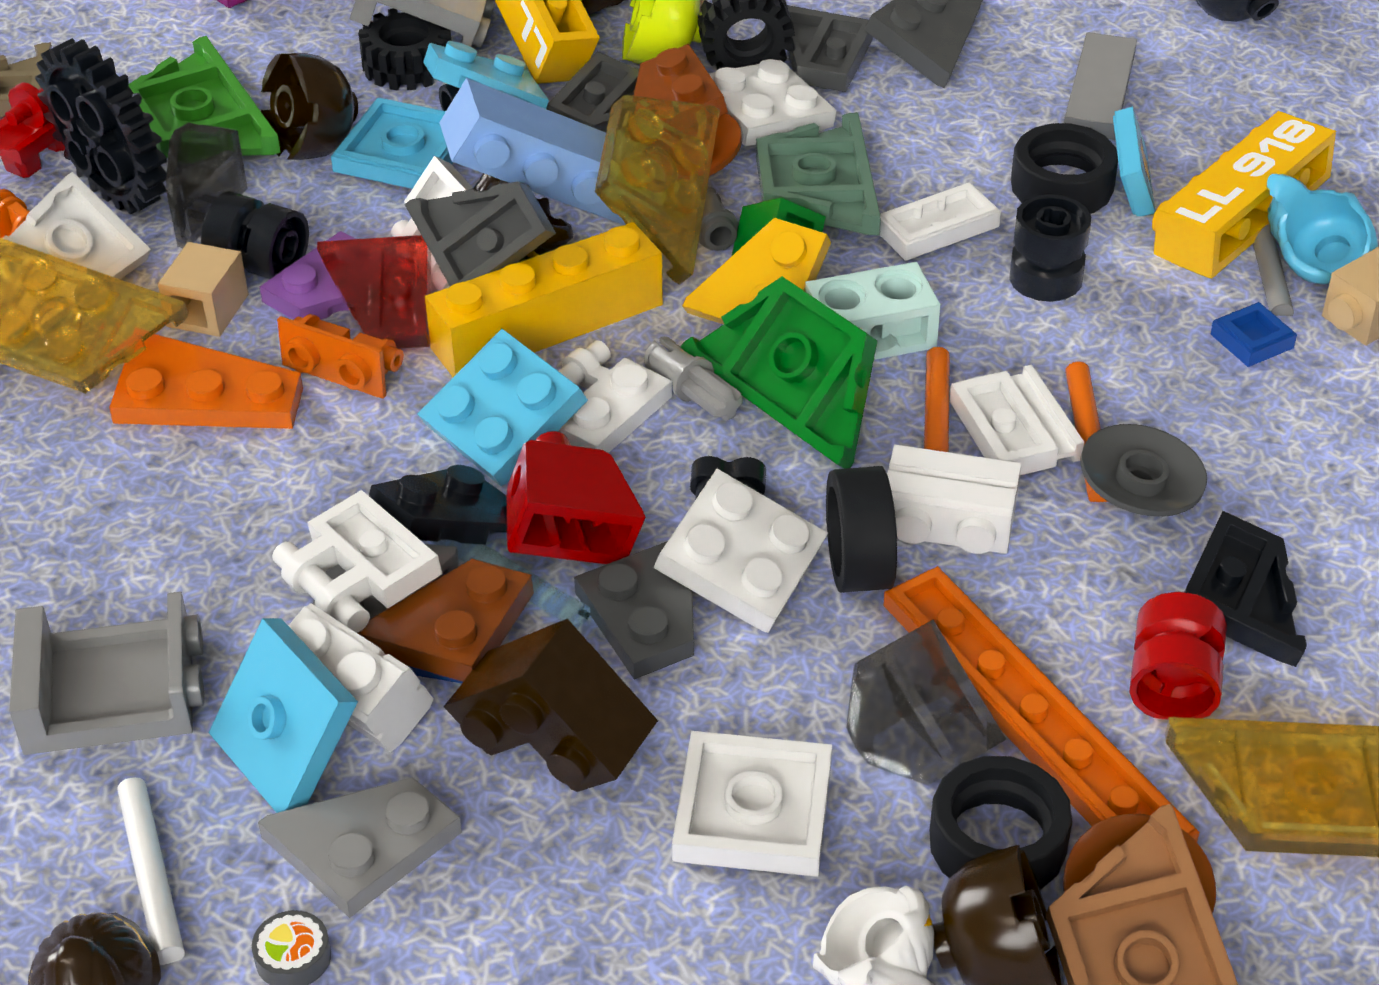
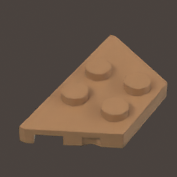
(1141, 916)

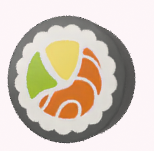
(291, 948)

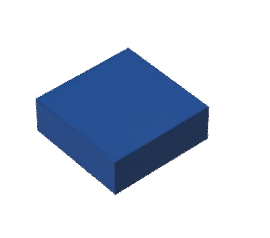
(1253, 334)

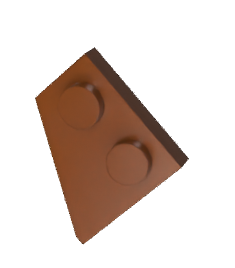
(679, 77)
(453, 619)

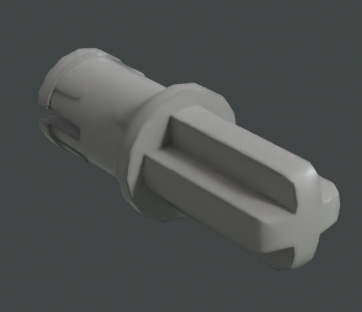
(693, 378)

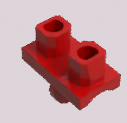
(26, 131)

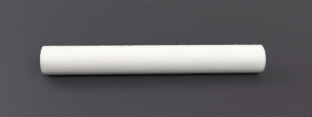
(150, 870)

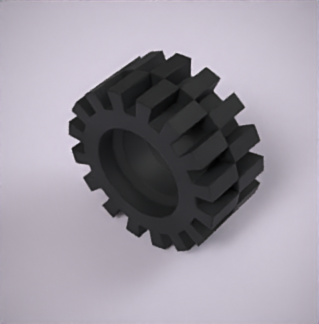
(396, 49)
(733, 53)

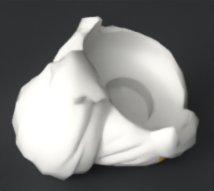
(878, 939)

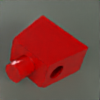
(570, 503)

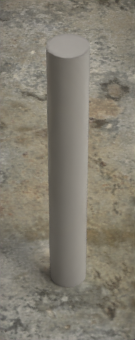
(1272, 274)

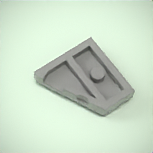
(362, 840)

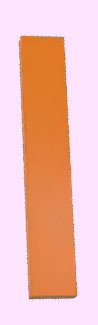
(1028, 704)

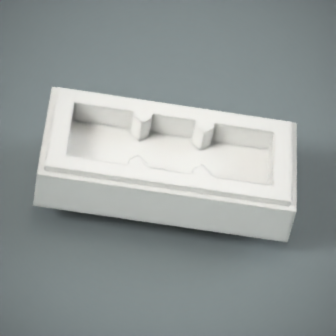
(938, 221)

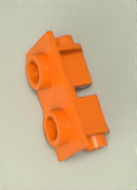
(331, 354)

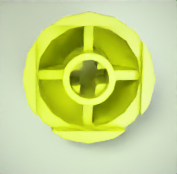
(658, 27)

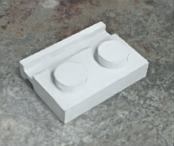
(1016, 420)

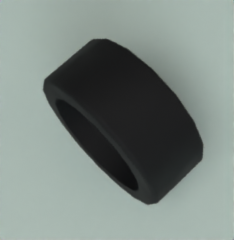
(1068, 146)
(861, 529)
(1003, 782)

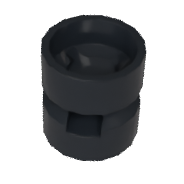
(265, 234)
(1049, 247)

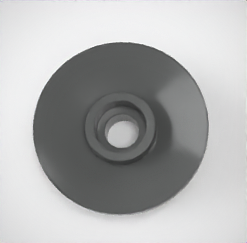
(1143, 470)

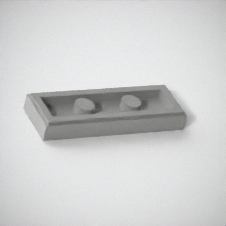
(1101, 82)

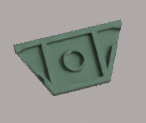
(822, 173)

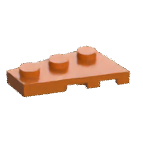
(203, 387)

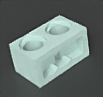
(886, 303)

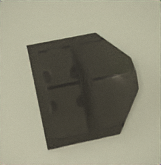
(199, 169)
(918, 709)

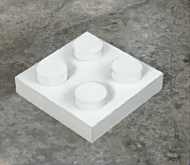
(771, 100)
(740, 550)
(753, 803)

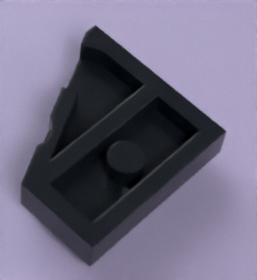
(445, 505)
(1248, 581)

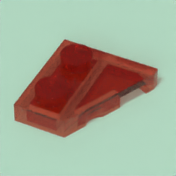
(383, 285)

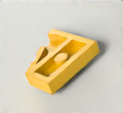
(772, 253)

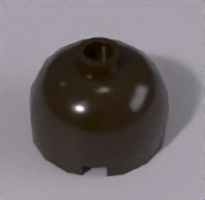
(308, 104)
(996, 924)

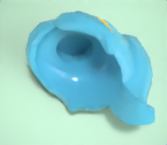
(1317, 228)

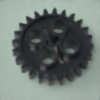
(102, 125)

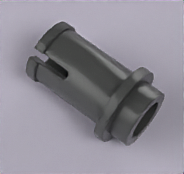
(718, 224)

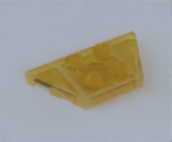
(659, 172)
(72, 319)
(1286, 782)

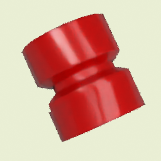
(1178, 656)

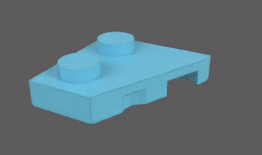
(505, 73)

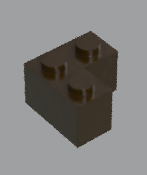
(558, 699)

